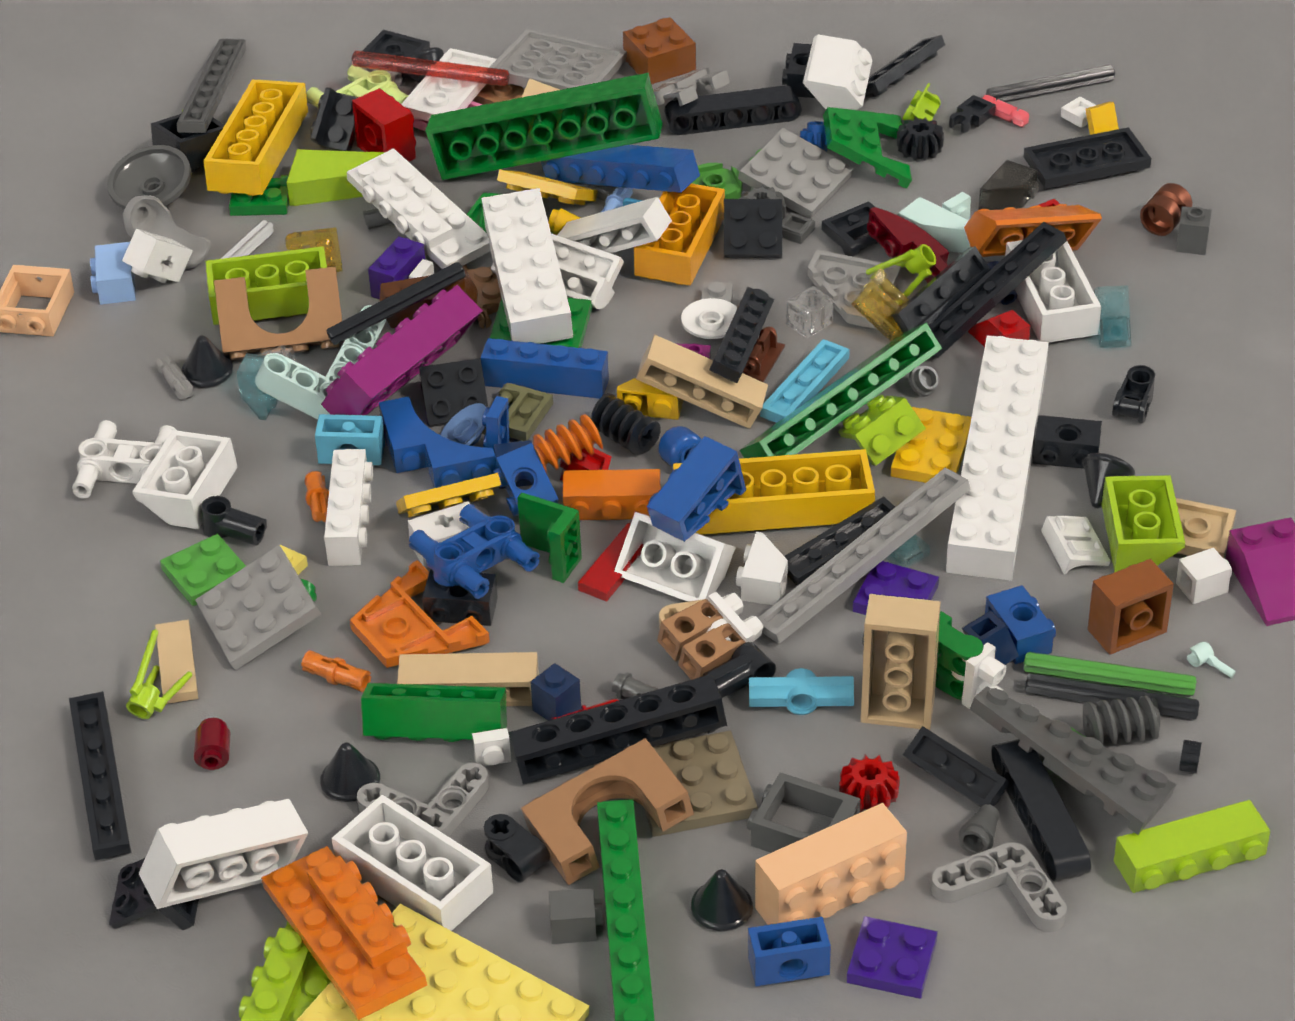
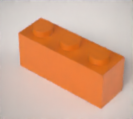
(610, 492)

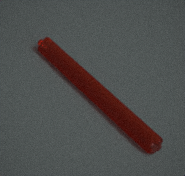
(430, 68)

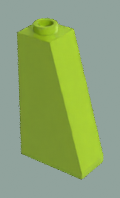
(322, 175)

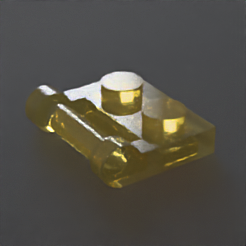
(318, 238)
(878, 302)

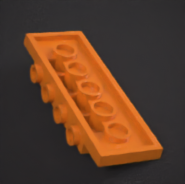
(346, 930)

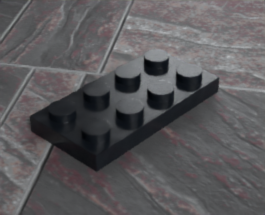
(1087, 157)

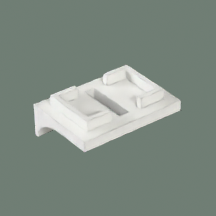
(1073, 542)

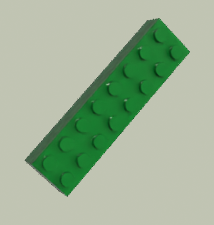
(544, 126)

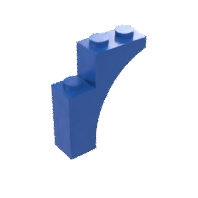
(418, 447)

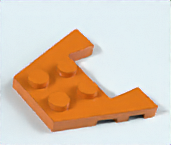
(398, 626)

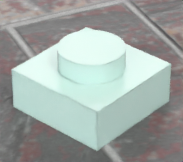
(959, 205)

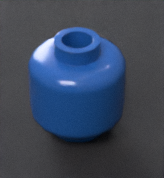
(676, 444)

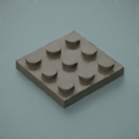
(714, 781)

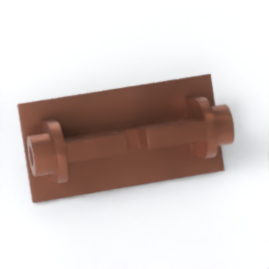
(763, 354)

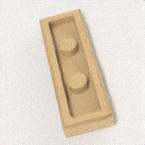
(176, 659)

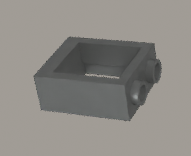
(801, 793)

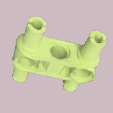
(362, 83)

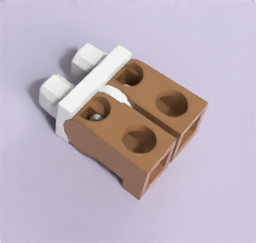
(707, 633)

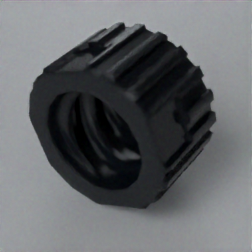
(1190, 756)

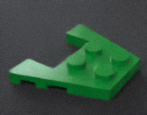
(856, 137)

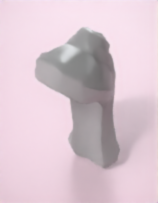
(152, 216)

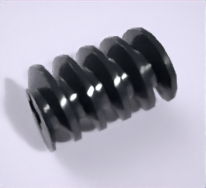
(625, 424)

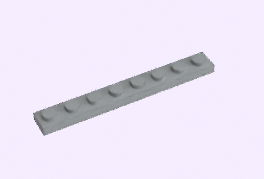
(862, 555)

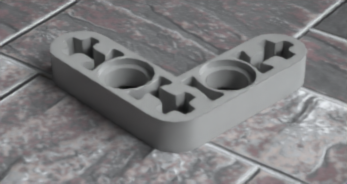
(435, 812)
(1011, 874)

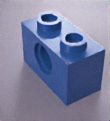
(519, 465)
(1024, 621)
(789, 951)

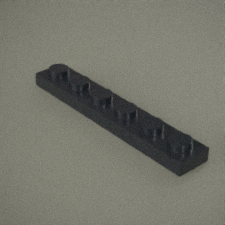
(996, 285)
(742, 334)
(99, 776)

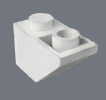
(764, 573)

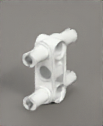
(114, 459)

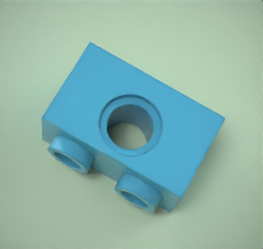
(349, 432)

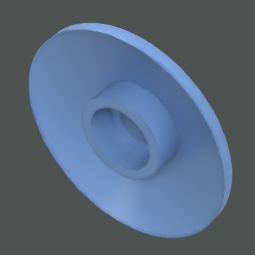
(466, 425)

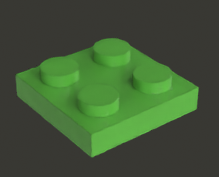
(201, 567)

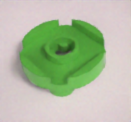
(716, 176)

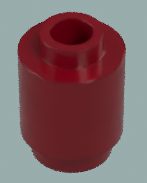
(212, 744)

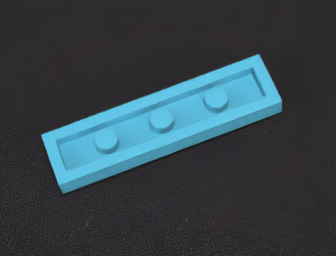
(805, 380)

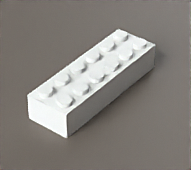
(527, 267)

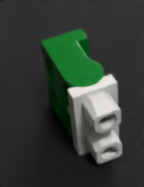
(965, 663)

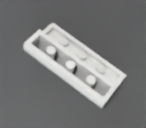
(586, 271)

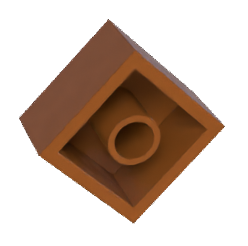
(660, 50)
(1130, 606)

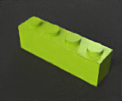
(1191, 846)

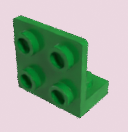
(551, 530)

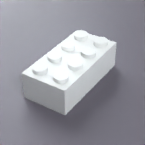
(1059, 298)
(221, 852)
(414, 863)

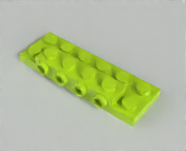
(285, 982)

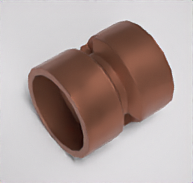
(1164, 209)

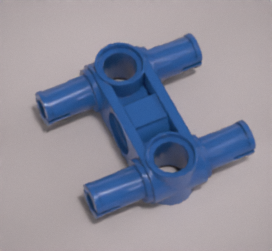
(474, 550)

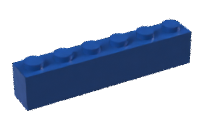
(628, 168)

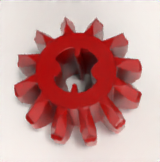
(870, 781)

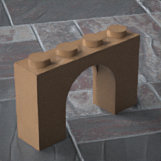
(244, 336)
(631, 774)

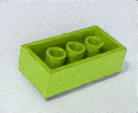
(273, 281)

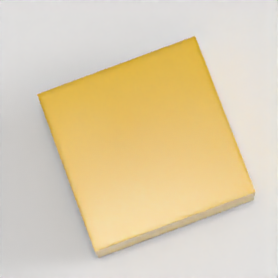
(1102, 118)

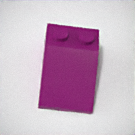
(1265, 567)

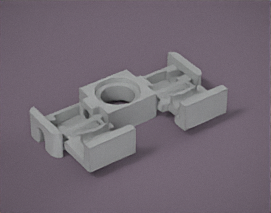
(685, 87)

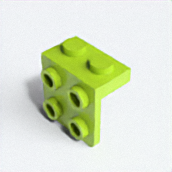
(883, 427)

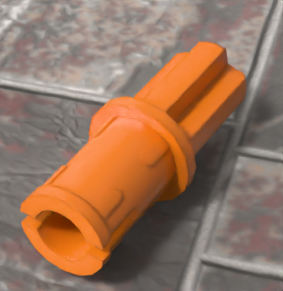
(317, 495)

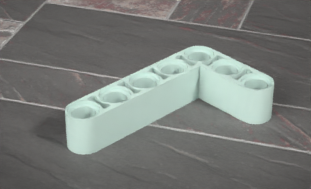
(304, 387)

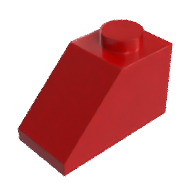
(1005, 324)

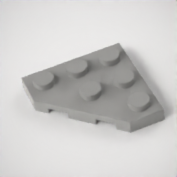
(843, 279)

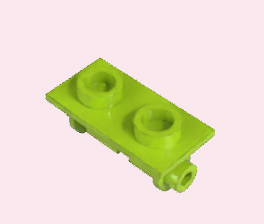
(922, 105)

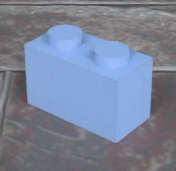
(111, 275)

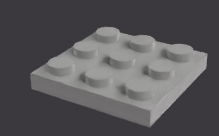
(798, 171)
(257, 607)

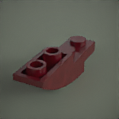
(900, 235)

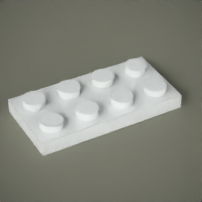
(443, 95)

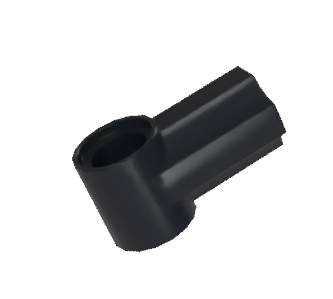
(227, 521)
(745, 663)

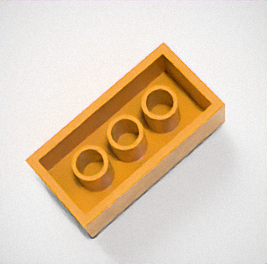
(685, 242)

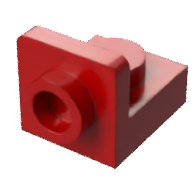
(597, 461)

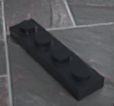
(905, 63)
(942, 290)
(819, 550)

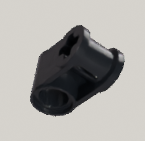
(1135, 393)
(514, 847)

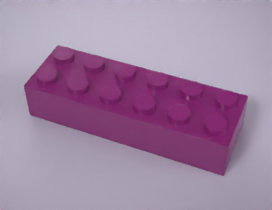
(399, 356)

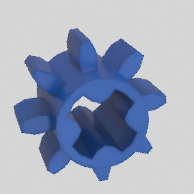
(815, 134)

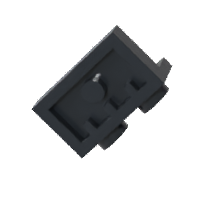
(334, 122)

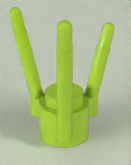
(915, 260)
(145, 696)

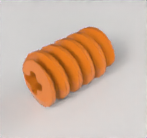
(567, 442)

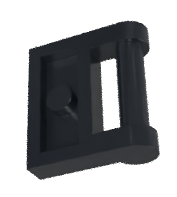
(849, 225)

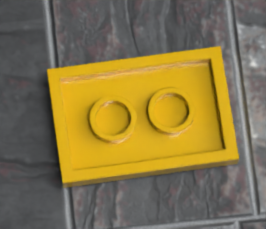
(551, 188)
(934, 448)
(448, 495)

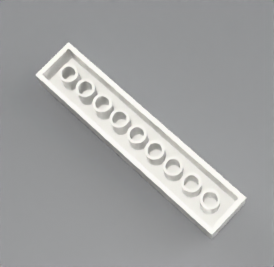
(998, 459)

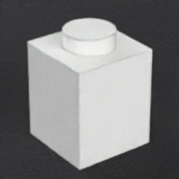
(1203, 575)

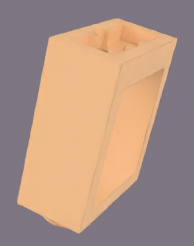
(23, 281)

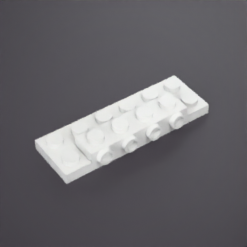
(419, 209)

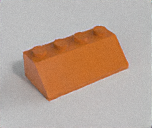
(993, 228)

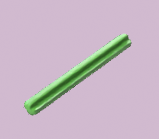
(1110, 673)

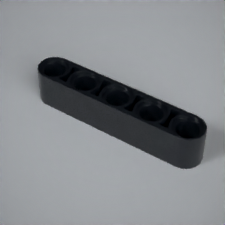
(733, 110)
(1041, 811)

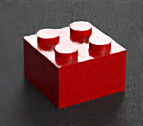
(383, 124)

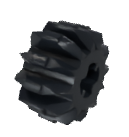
(920, 138)

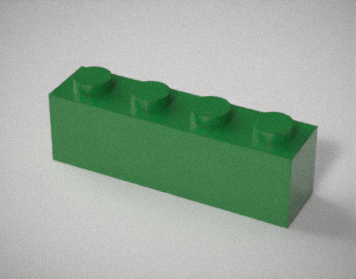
(431, 711)

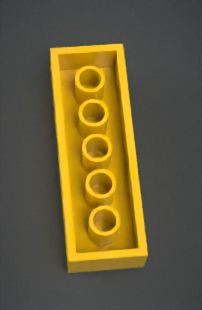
(256, 137)
(796, 492)

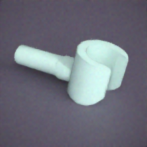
(1204, 653)

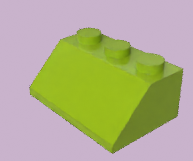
(1141, 519)

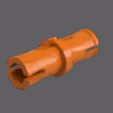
(335, 670)

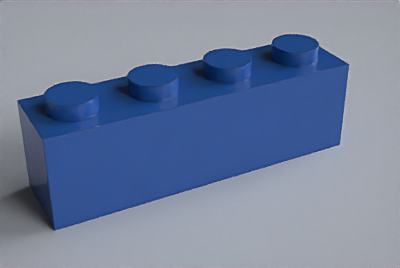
(545, 367)

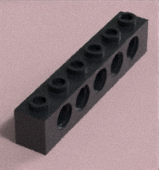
(611, 728)

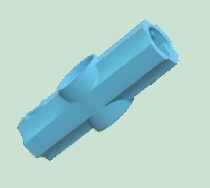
(801, 691)

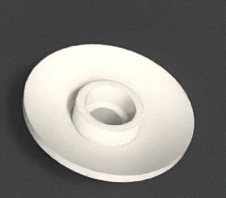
(708, 318)

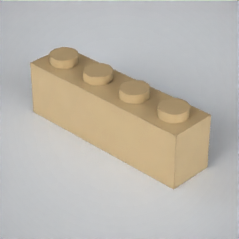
(689, 378)
(506, 670)

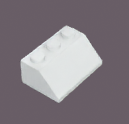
(837, 72)
(185, 475)
(672, 566)

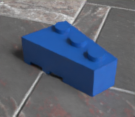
(696, 489)

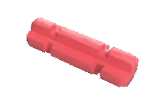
(1008, 112)

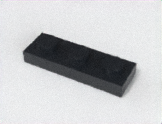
(955, 768)

